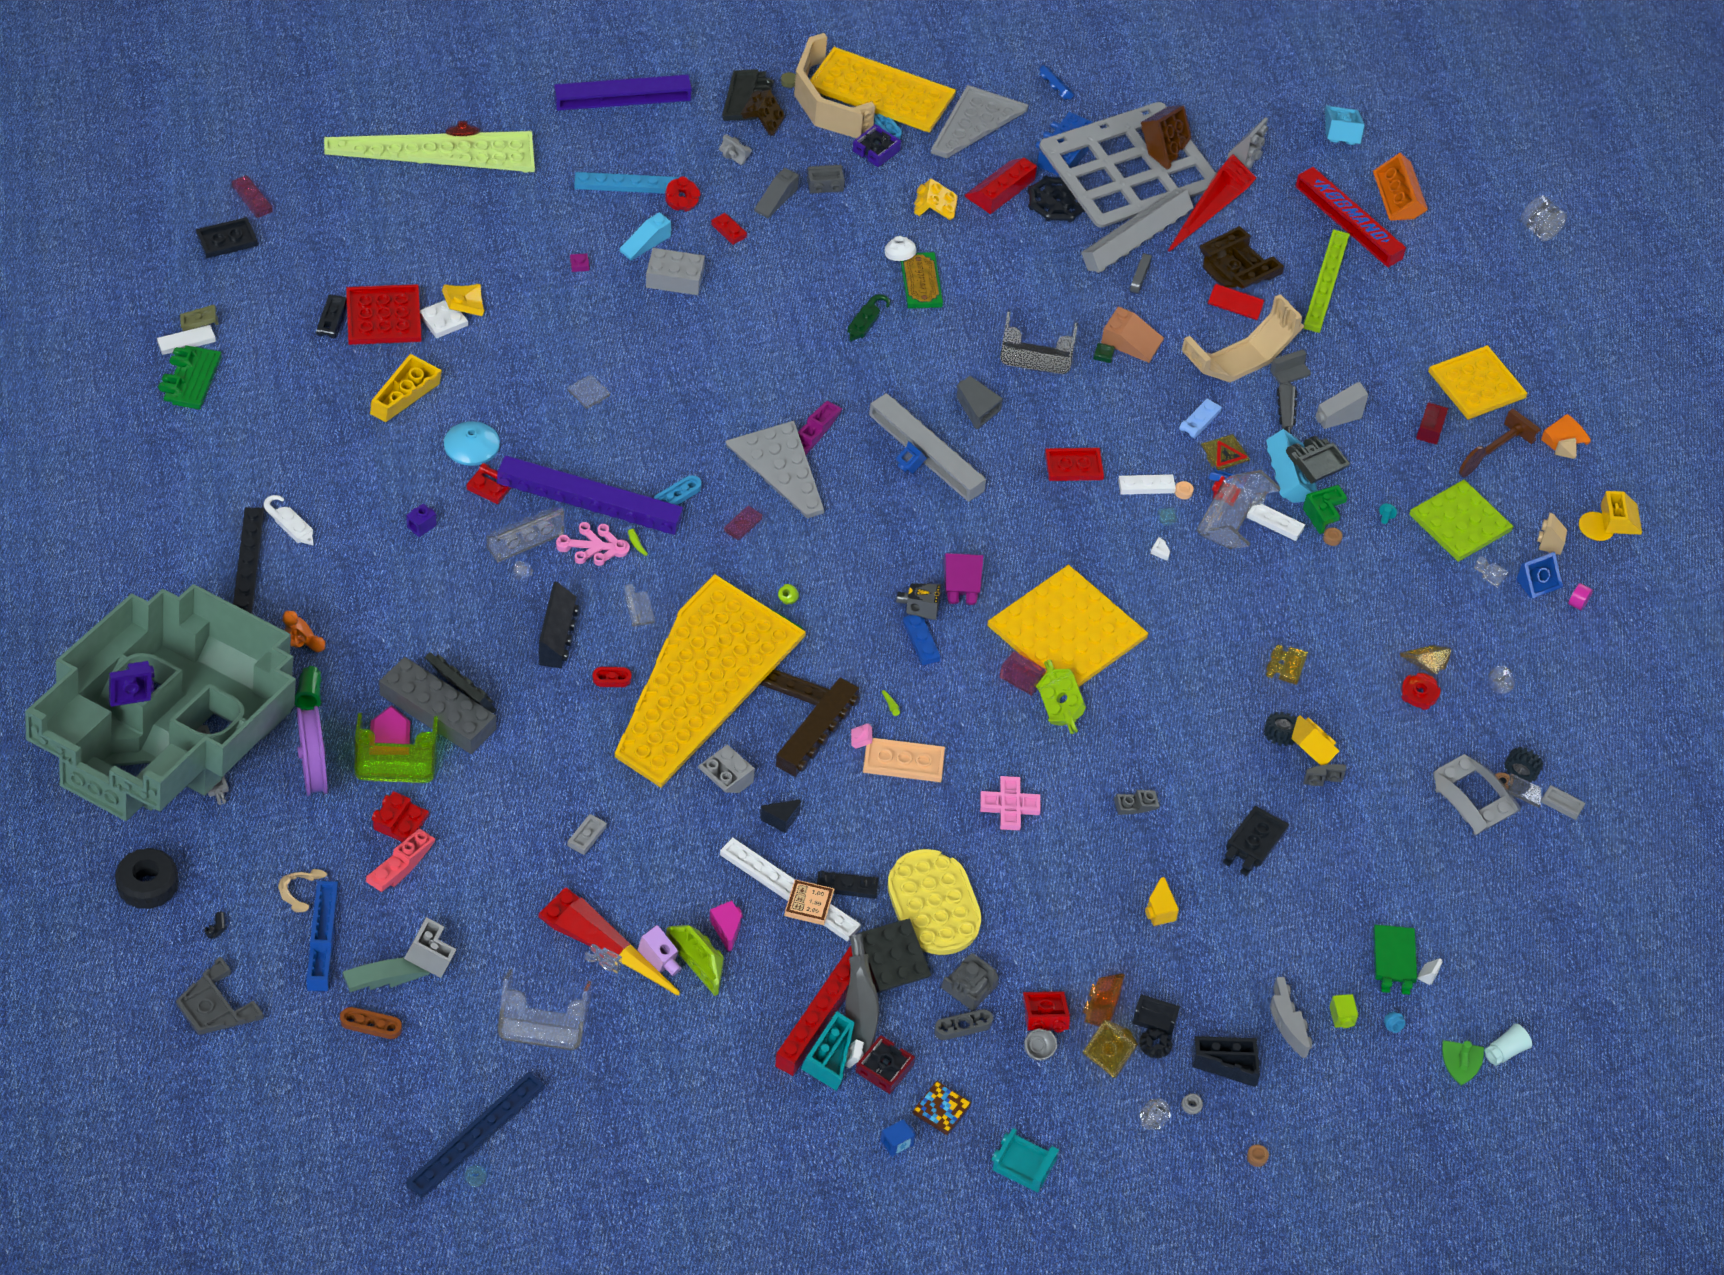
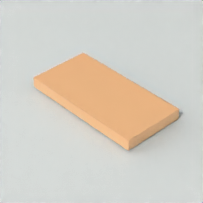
(904, 759)

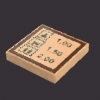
(809, 902)

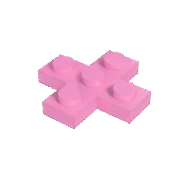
(1010, 803)

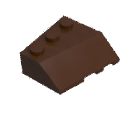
(1166, 134)

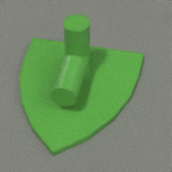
(1462, 1060)

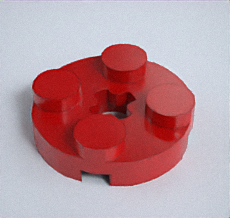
(683, 185)
(1415, 698)

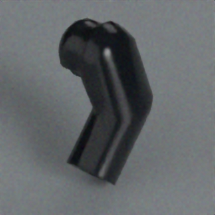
(218, 928)

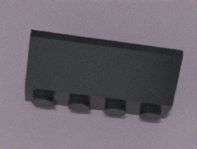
(557, 627)

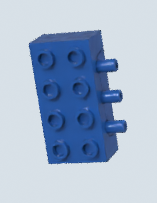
(1073, 158)

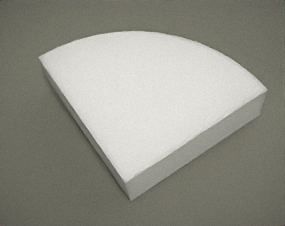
(1160, 549)

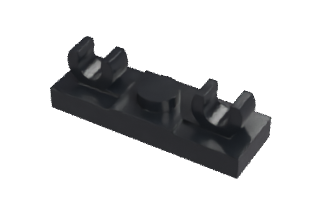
(849, 884)

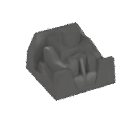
(971, 981)

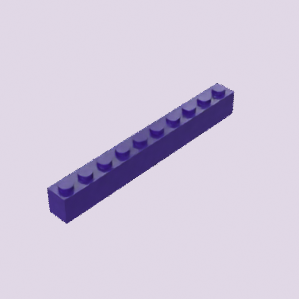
(589, 495)

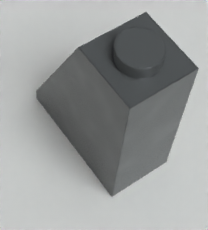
(978, 401)

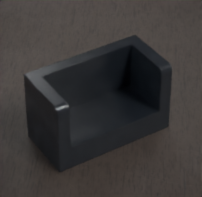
(1155, 1014)

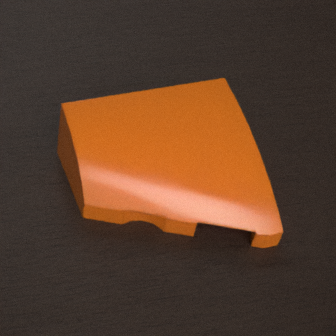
(1564, 429)

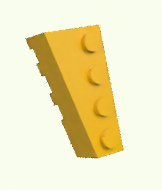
(404, 387)

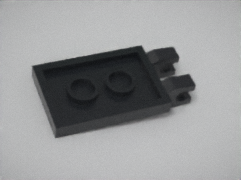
(1254, 839)

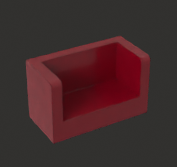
(1432, 423)

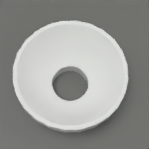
(900, 249)

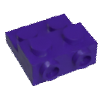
(131, 684)

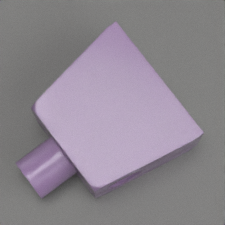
(659, 951)

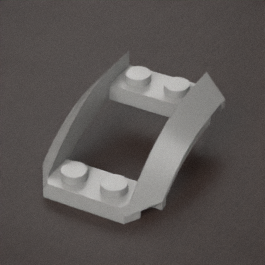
(1478, 819)

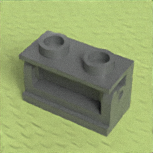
(825, 179)

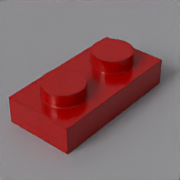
(729, 228)

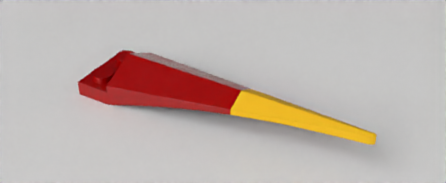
(581, 922)

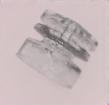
(1543, 218)

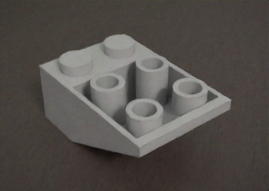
(1250, 146)

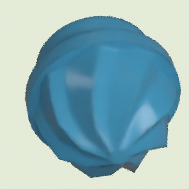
(1394, 1022)

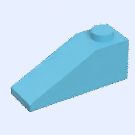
(648, 235)

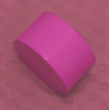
(1580, 597)

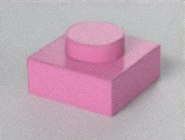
(861, 736)

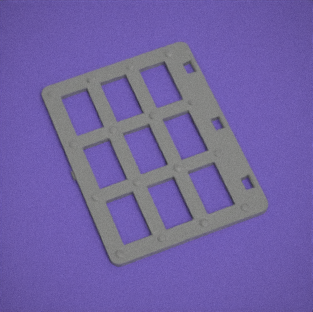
(1118, 125)

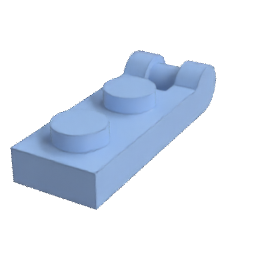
(1200, 418)

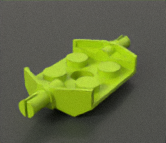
(1054, 686)

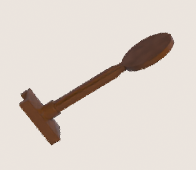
(1518, 427)

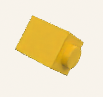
(1161, 905)

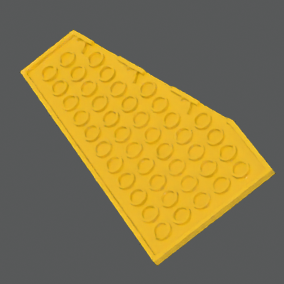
(703, 673)

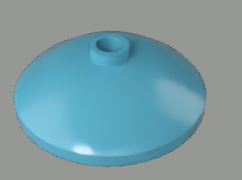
(471, 443)

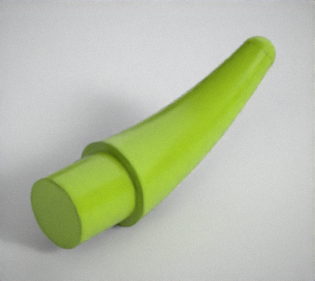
(635, 541)
(894, 708)

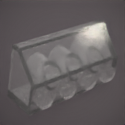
(526, 534)

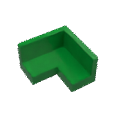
(1320, 506)

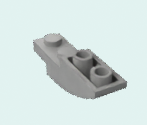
(1289, 1022)

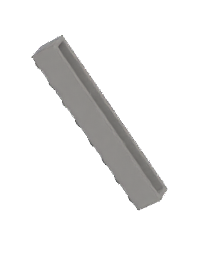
(1137, 230)
(940, 457)

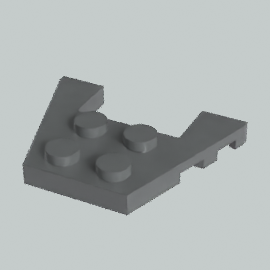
(208, 1009)

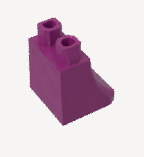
(962, 577)

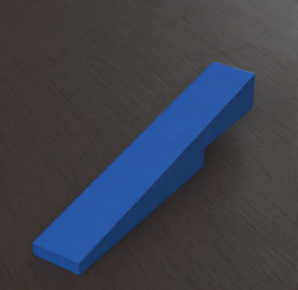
(322, 936)

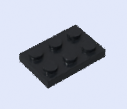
(226, 237)

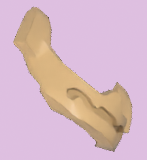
(285, 894)

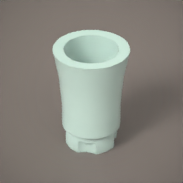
(1508, 1045)

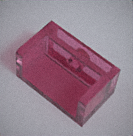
(1022, 673)

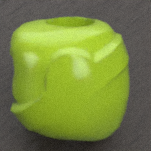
(788, 594)

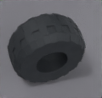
(146, 893)

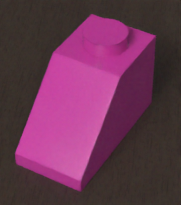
(726, 922)

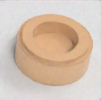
(1184, 490)

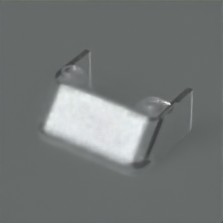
(1232, 505)
(541, 1026)

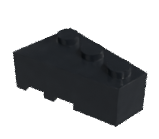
(1227, 1057)

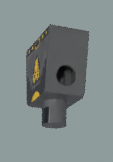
(921, 600)

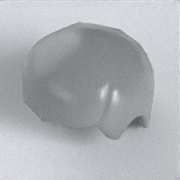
(1040, 1044)

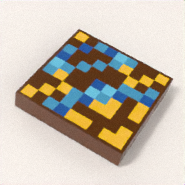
(942, 1108)

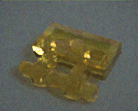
(1292, 666)

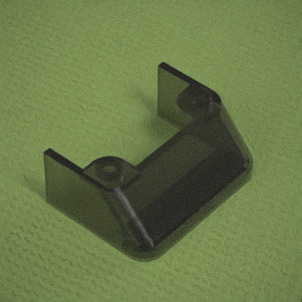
(1037, 357)

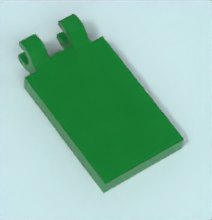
(1395, 957)

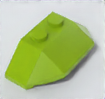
(698, 954)

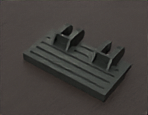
(741, 87)
(1317, 459)

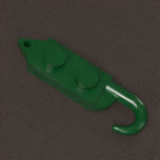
(866, 317)

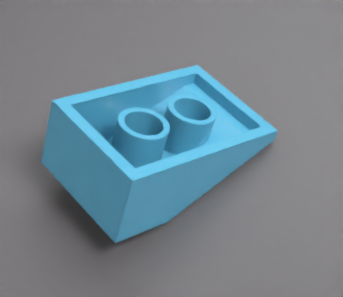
(1343, 125)

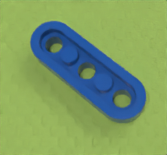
(1056, 82)

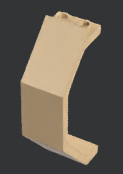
(823, 112)
(1252, 352)

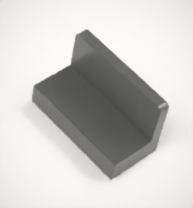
(1290, 367)

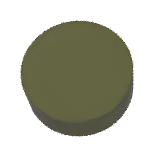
(788, 80)

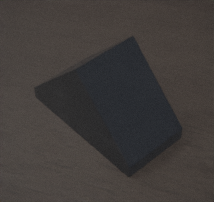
(780, 814)

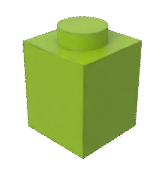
(1343, 1011)

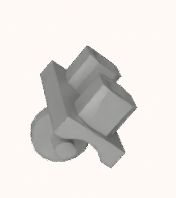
(733, 149)

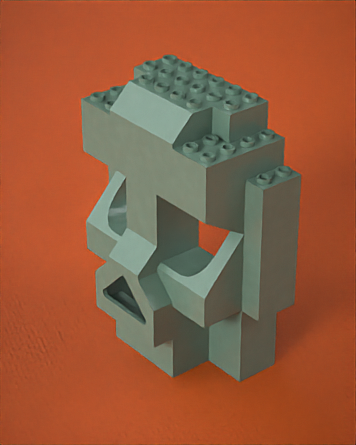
(206, 662)

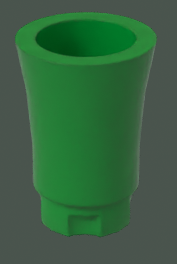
(308, 689)

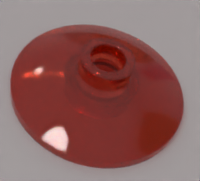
(462, 129)

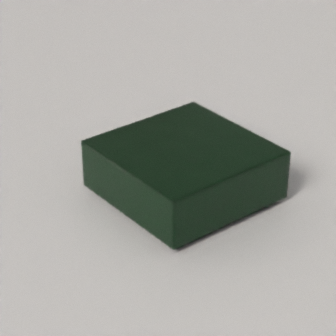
(1104, 353)

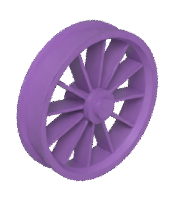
(312, 751)

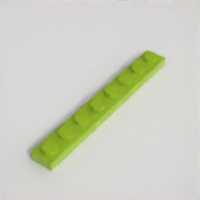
(1326, 281)

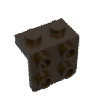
(766, 108)

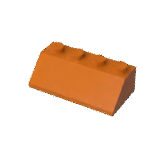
(1400, 189)

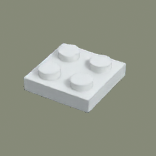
(442, 319)

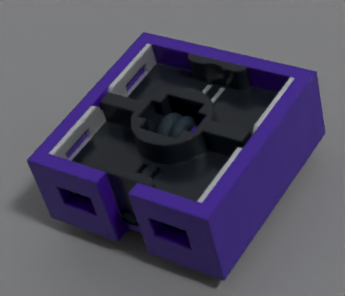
(876, 145)

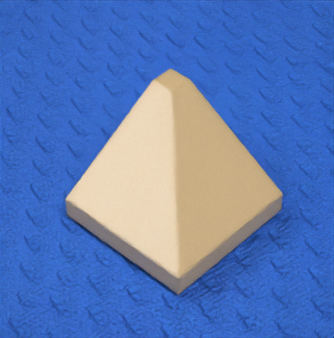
(1566, 448)

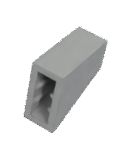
(1343, 407)

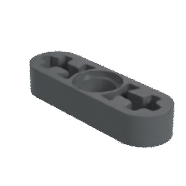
(1140, 273)
(956, 1031)

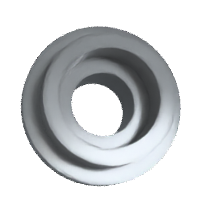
(1192, 1099)

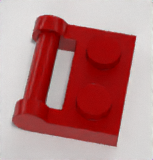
(486, 487)

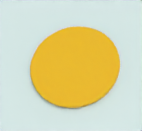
(1592, 526)

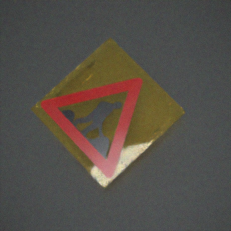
(1225, 452)

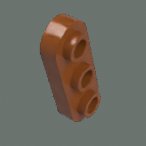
(363, 1018)

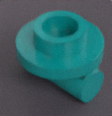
(1388, 512)

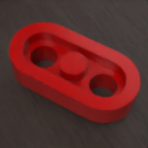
(610, 676)

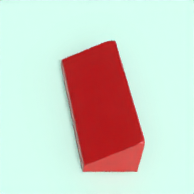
(1236, 301)

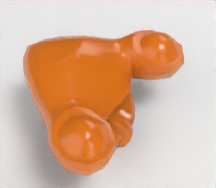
(301, 632)

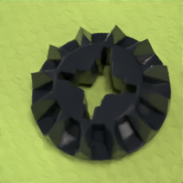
(1159, 1050)

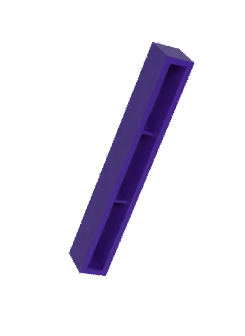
(622, 92)

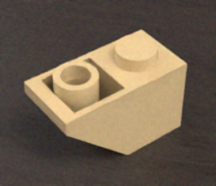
(1553, 535)

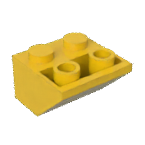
(1620, 513)
(1314, 740)

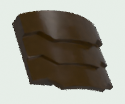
(1235, 263)

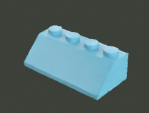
(1290, 478)

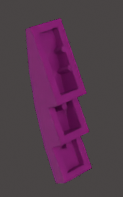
(818, 424)

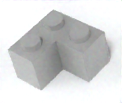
(428, 951)

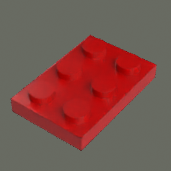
(1074, 464)

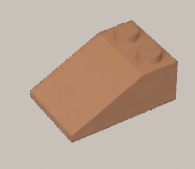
(1131, 335)

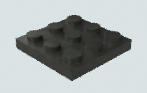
(894, 955)

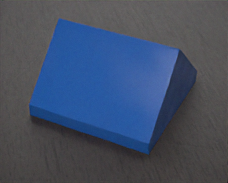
(1540, 575)

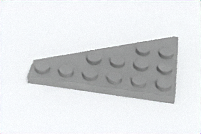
(973, 118)
(781, 461)

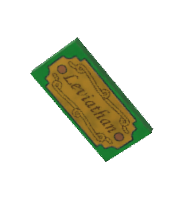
(921, 281)

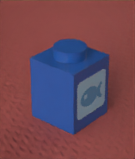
(898, 1137)

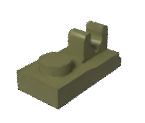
(198, 318)

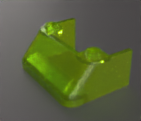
(395, 761)

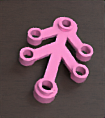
(615, 547)

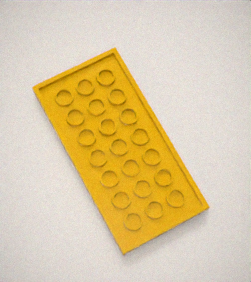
(892, 91)

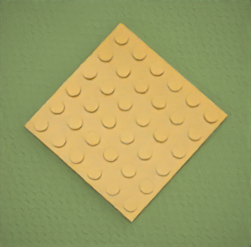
(1068, 624)

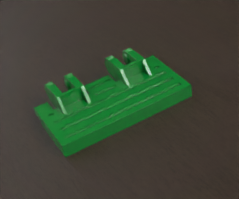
(192, 376)

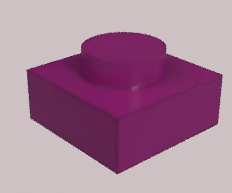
(579, 262)

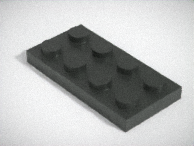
(461, 682)

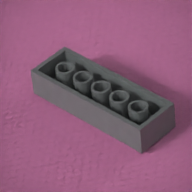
(427, 696)

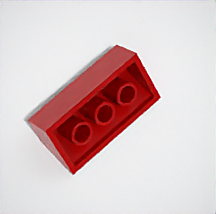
(1003, 184)

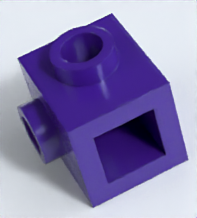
(421, 520)

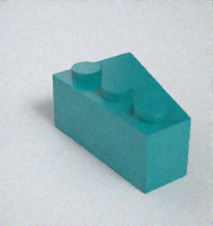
(830, 1052)

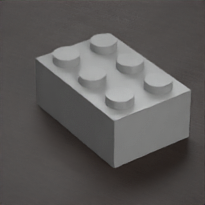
(675, 271)

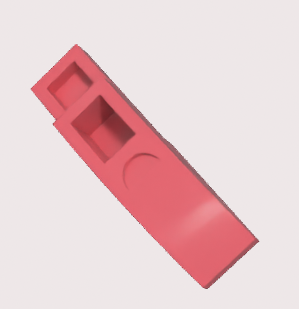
(402, 861)

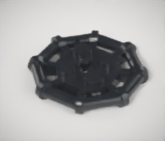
(1056, 209)

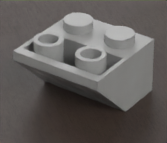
(728, 770)

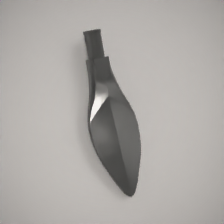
(861, 997)

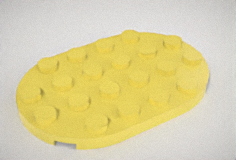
(936, 899)

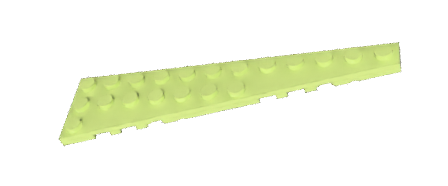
(482, 150)

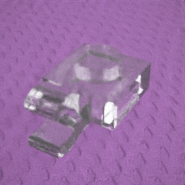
(1491, 573)
(608, 959)

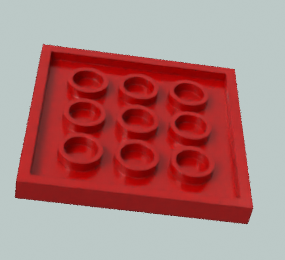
(383, 314)

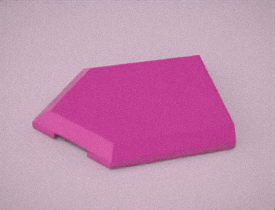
(391, 727)

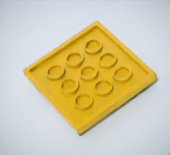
(1477, 382)

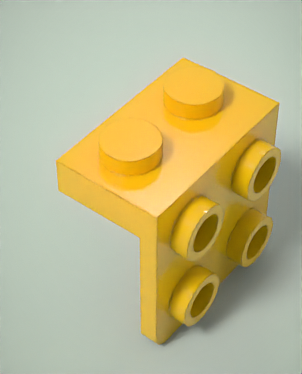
(937, 198)

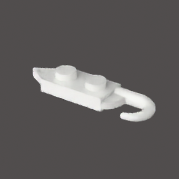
(290, 521)

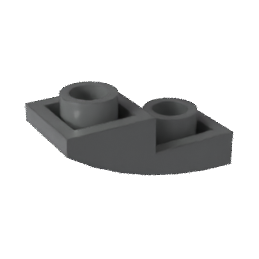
(1332, 772)
(1140, 802)

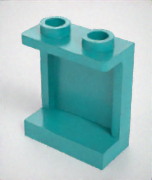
(1024, 1161)

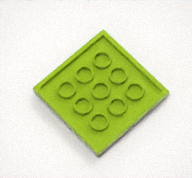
(1461, 520)

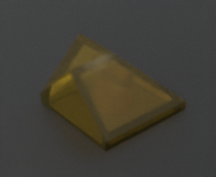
(1428, 658)
(1111, 1047)

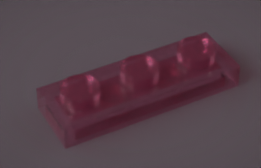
(251, 196)

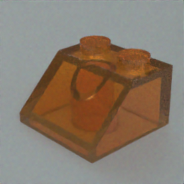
(1104, 999)

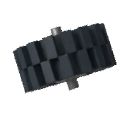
(1280, 728)
(1523, 764)

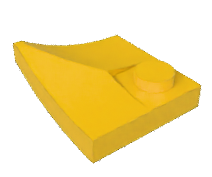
(464, 298)

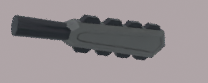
(1287, 403)

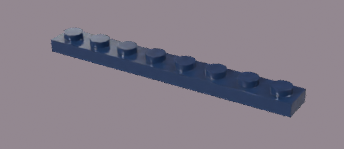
(475, 1135)

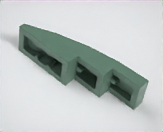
(381, 973)

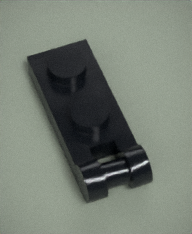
(331, 316)

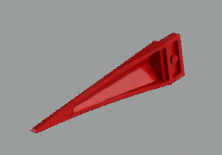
(1225, 186)

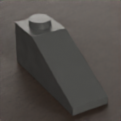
(778, 192)

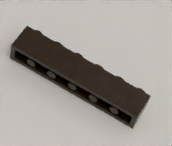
(817, 727)

